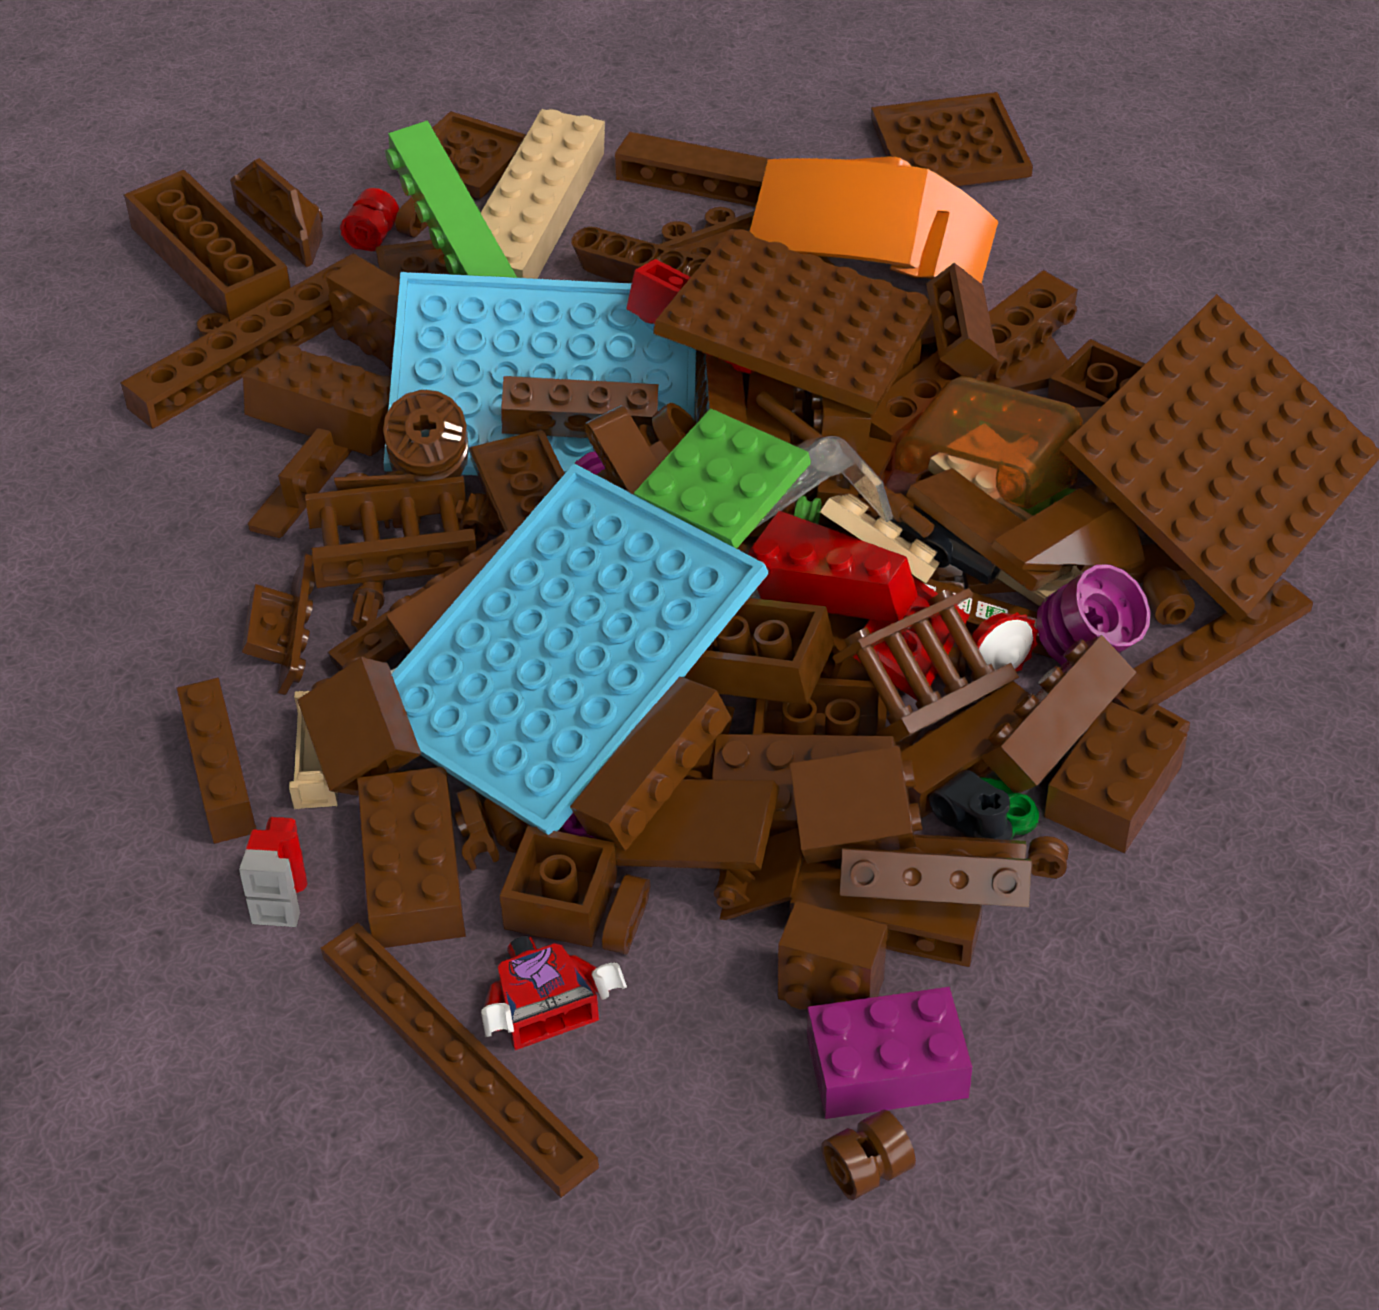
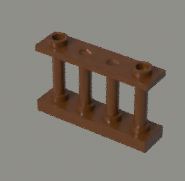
(394, 557)
(929, 704)
(941, 871)

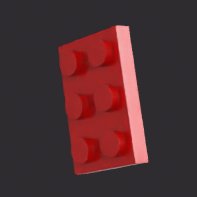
(913, 642)

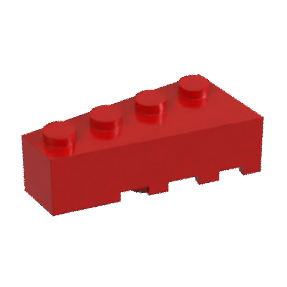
(832, 571)

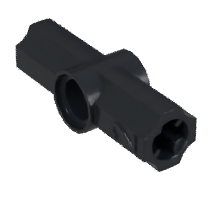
(952, 550)

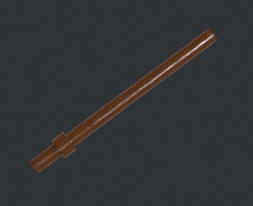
(901, 507)

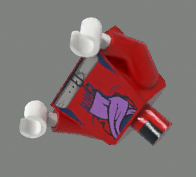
(545, 992)

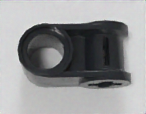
(973, 807)

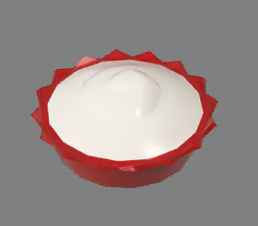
(1006, 640)

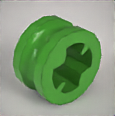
(808, 509)

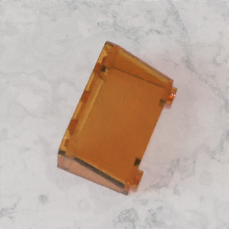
(999, 430)

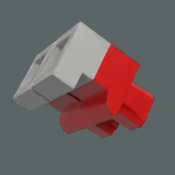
(273, 873)

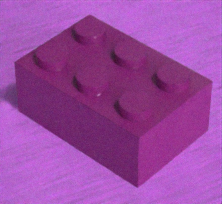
(888, 1052)

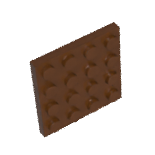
(955, 137)

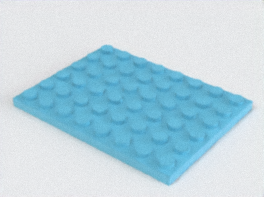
(475, 329)
(567, 644)

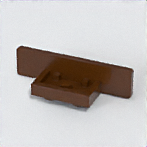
(302, 475)
(277, 624)

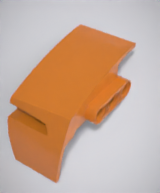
(873, 213)

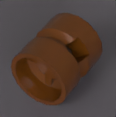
(872, 1152)

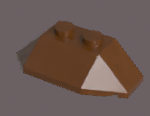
(279, 210)

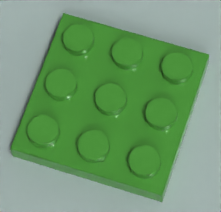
(724, 477)

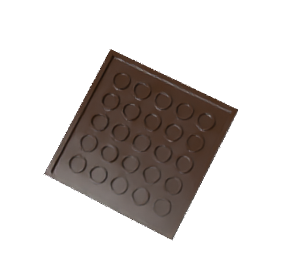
(797, 320)

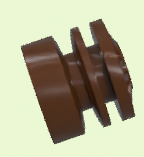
(430, 457)

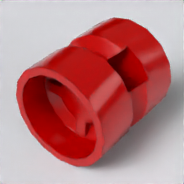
(369, 219)

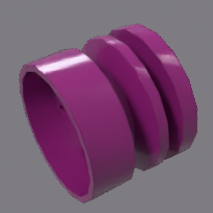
(1092, 605)

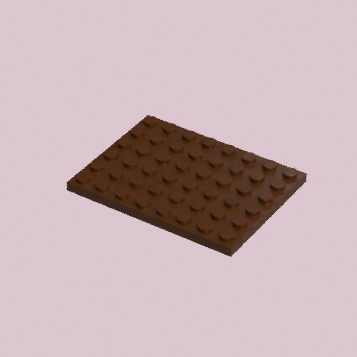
(1223, 456)

